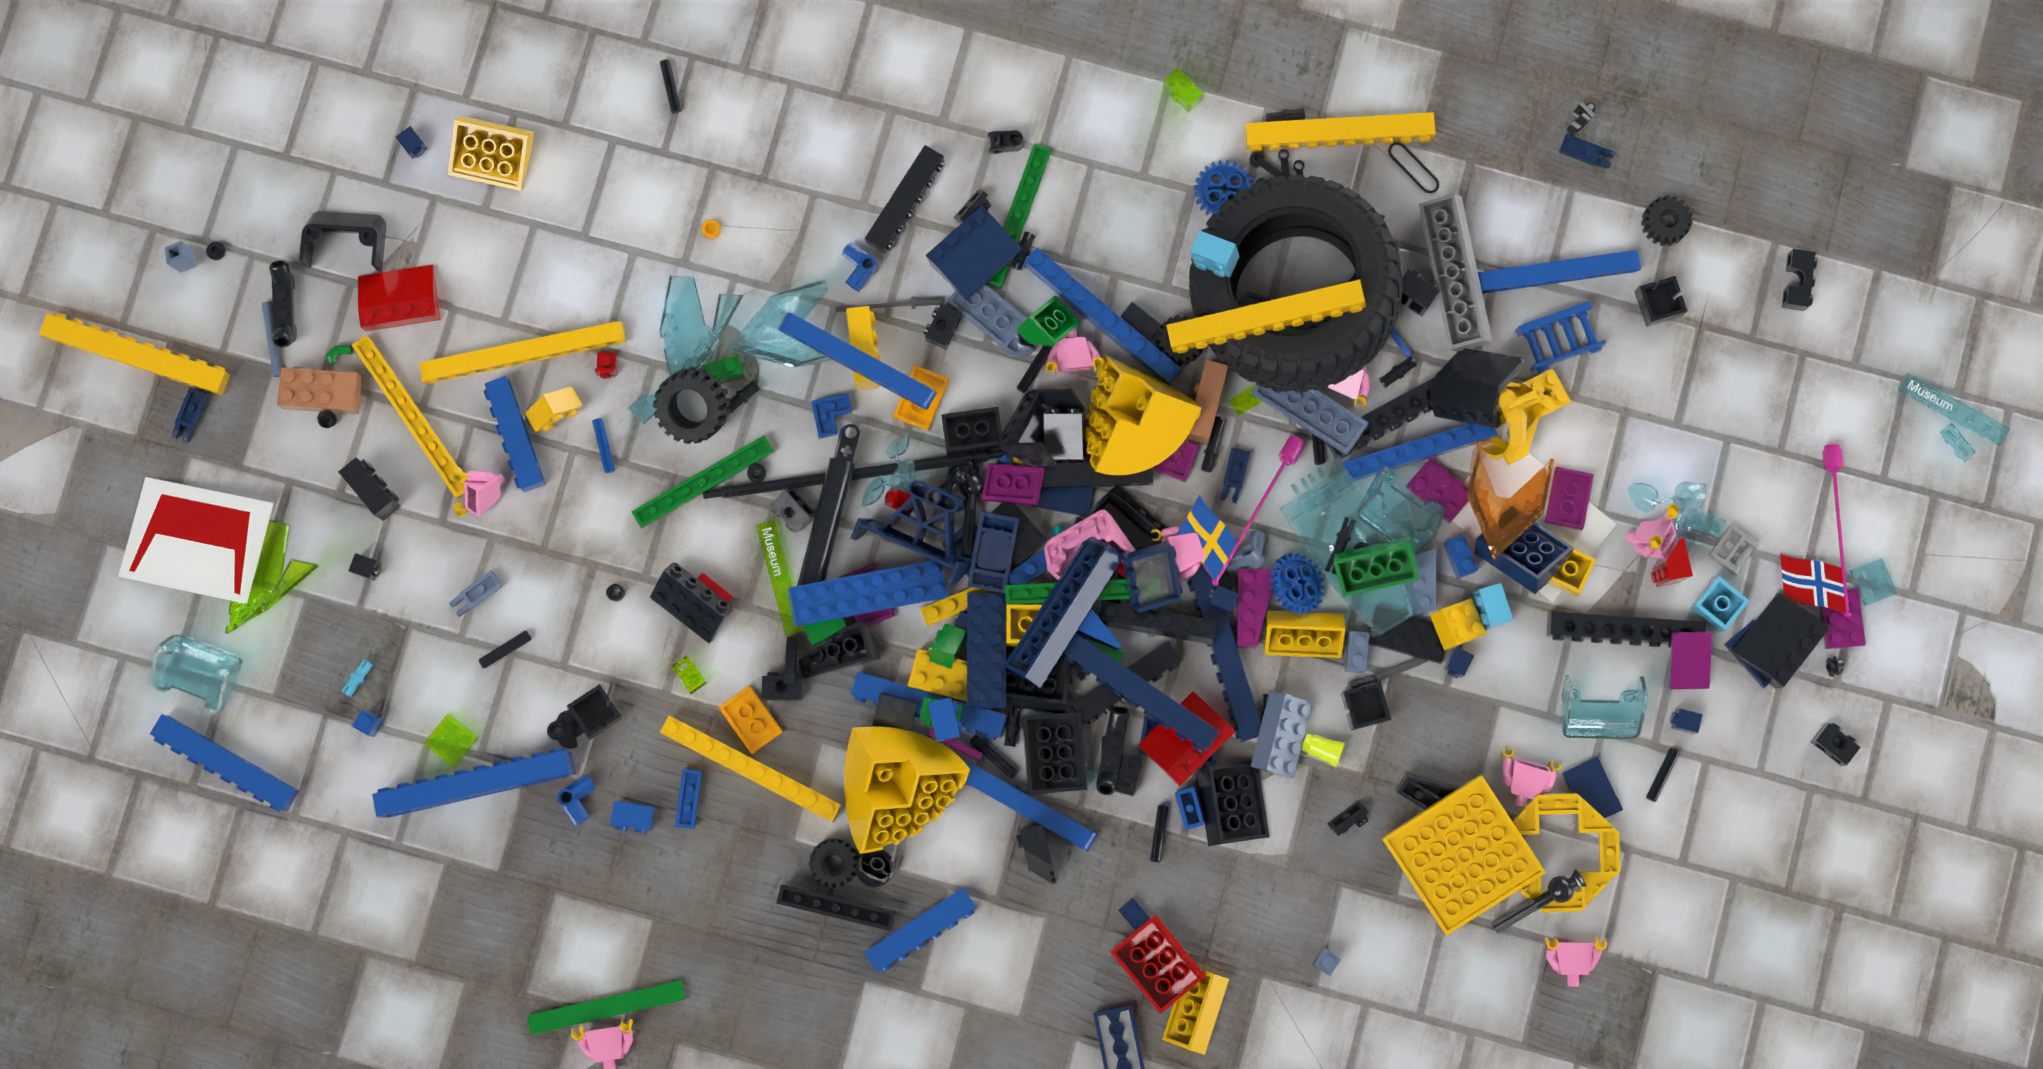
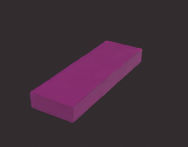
(960, 747)

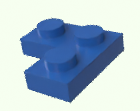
(826, 410)

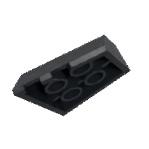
(1037, 852)

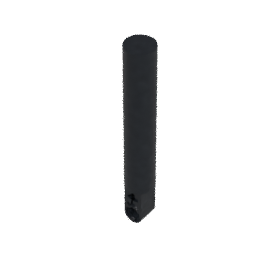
(829, 509)

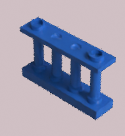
(1563, 318)

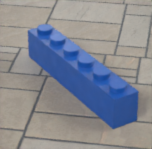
(515, 434)
(919, 930)

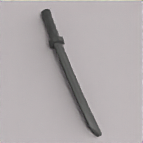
(913, 303)
(1378, 676)

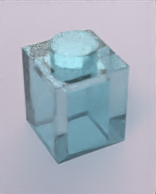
(643, 407)

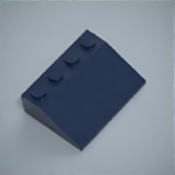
(973, 253)
(1530, 558)

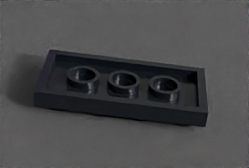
(1413, 638)

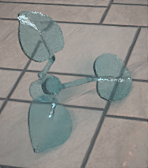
(900, 479)
(1687, 498)

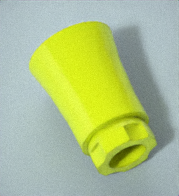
(1323, 748)

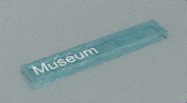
(1953, 409)

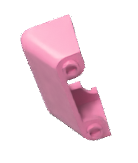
(1063, 546)

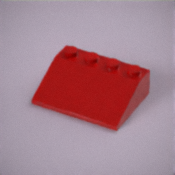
(397, 298)
(1178, 757)
(1157, 964)

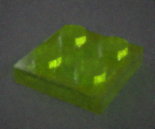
(451, 740)

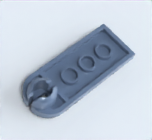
(994, 319)

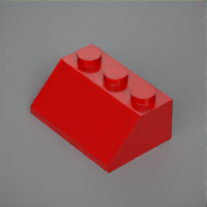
(1674, 566)

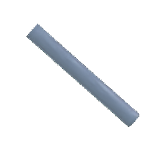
(273, 350)

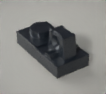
(977, 200)
(1354, 814)

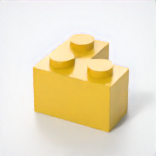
(553, 408)

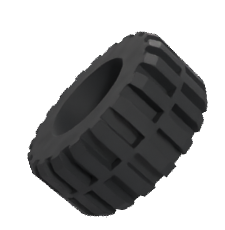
(675, 422)

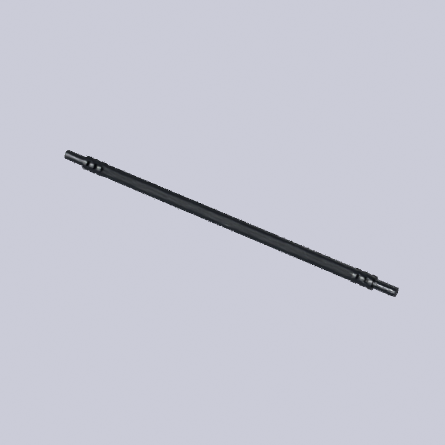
(858, 473)

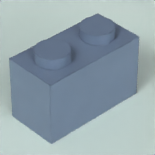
(1356, 652)

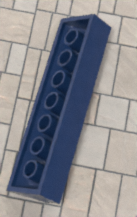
(1063, 611)

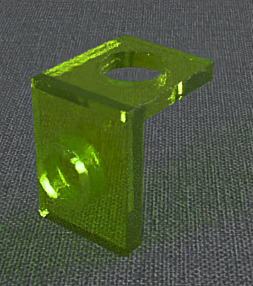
(690, 675)

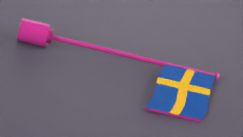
(1213, 534)

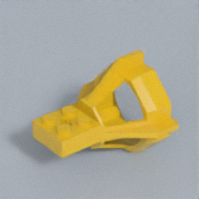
(1522, 408)

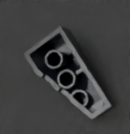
(846, 649)

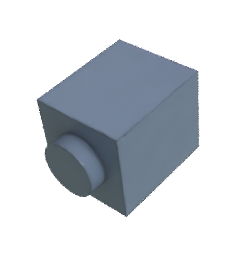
(180, 256)
(1326, 961)

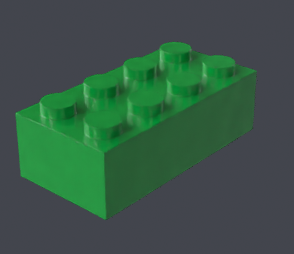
(1376, 566)

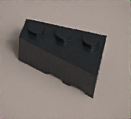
(1424, 791)

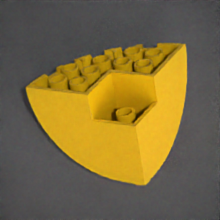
(1135, 419)
(896, 784)

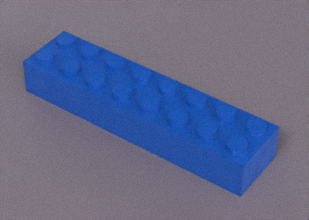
(867, 593)

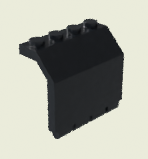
(1471, 386)

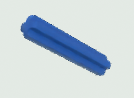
(603, 445)

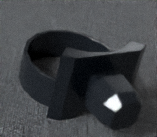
(1583, 114)

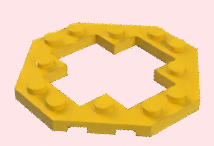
(1588, 822)

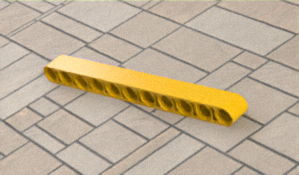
(522, 352)

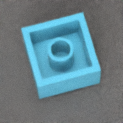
(1214, 254)
(1719, 604)
(1492, 606)

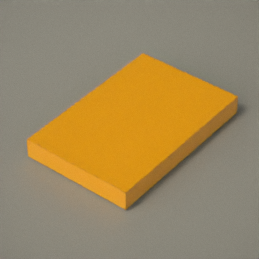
(915, 415)
(750, 719)

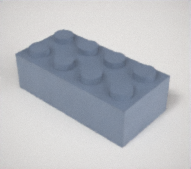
(1281, 734)

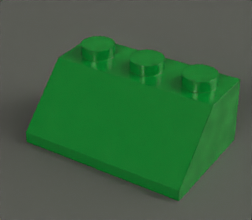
(1048, 324)

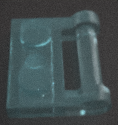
(1878, 579)

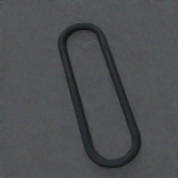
(1419, 162)

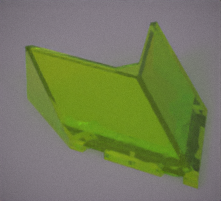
(269, 582)

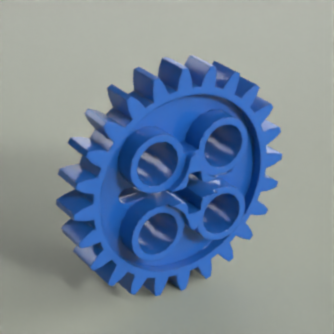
(1225, 174)
(1297, 583)

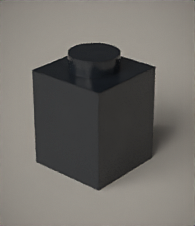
(365, 567)

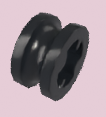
(621, 593)

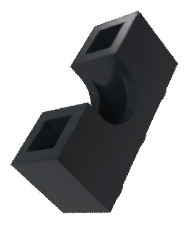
(1803, 265)

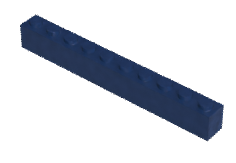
(1227, 660)
(1140, 693)

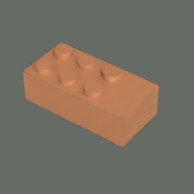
(319, 390)
(1207, 396)

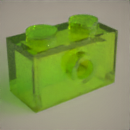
(1182, 90)

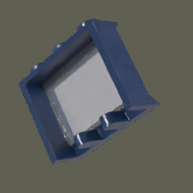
(1152, 577)

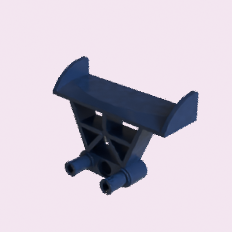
(924, 492)

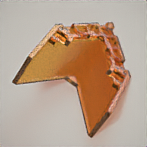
(1503, 518)

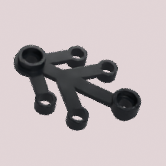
(1271, 169)

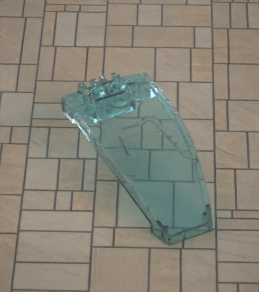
(1318, 518)

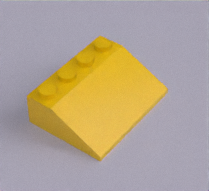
(490, 152)

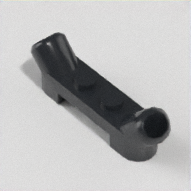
(282, 301)
(1112, 750)

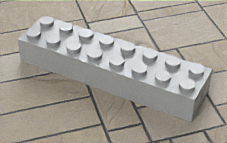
(1455, 272)

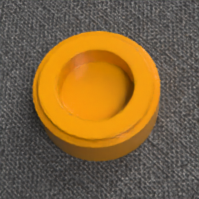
(711, 229)

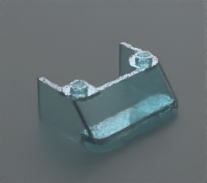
(1603, 717)

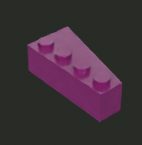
(1251, 604)

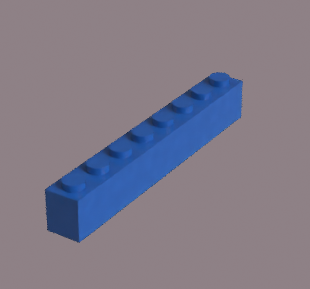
(1419, 450)
(972, 718)
(224, 762)

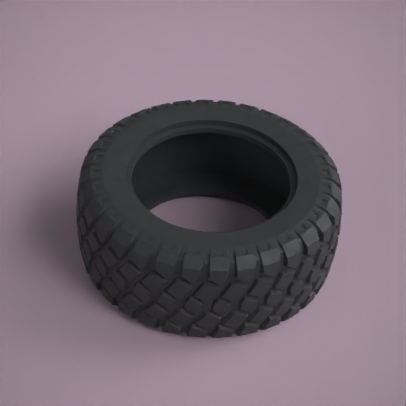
(1319, 211)

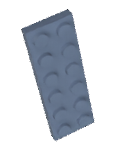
(1317, 415)

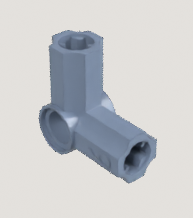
(1250, 554)

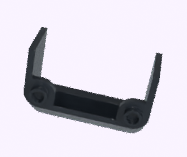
(368, 226)
(1026, 427)
(1131, 517)

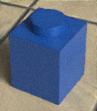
(367, 723)

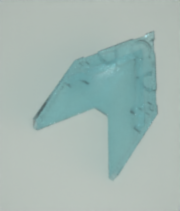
(683, 325)
(764, 339)

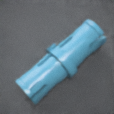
(357, 677)

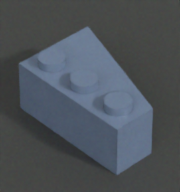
(1423, 591)

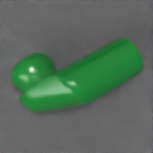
(337, 350)

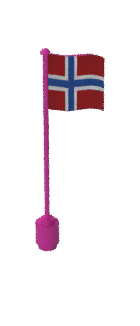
(1815, 581)

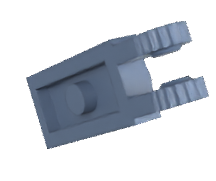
(477, 592)

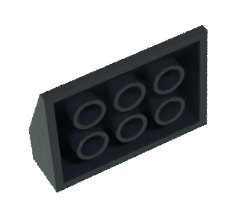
(1780, 640)
(1048, 698)
(1054, 753)
(1232, 803)

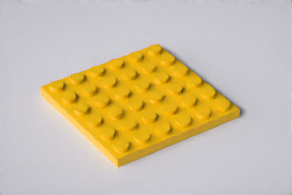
(1463, 855)

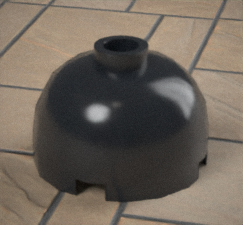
(875, 868)

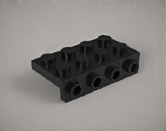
(690, 602)

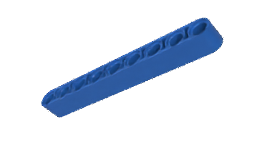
(1559, 271)
(857, 361)
(1029, 807)

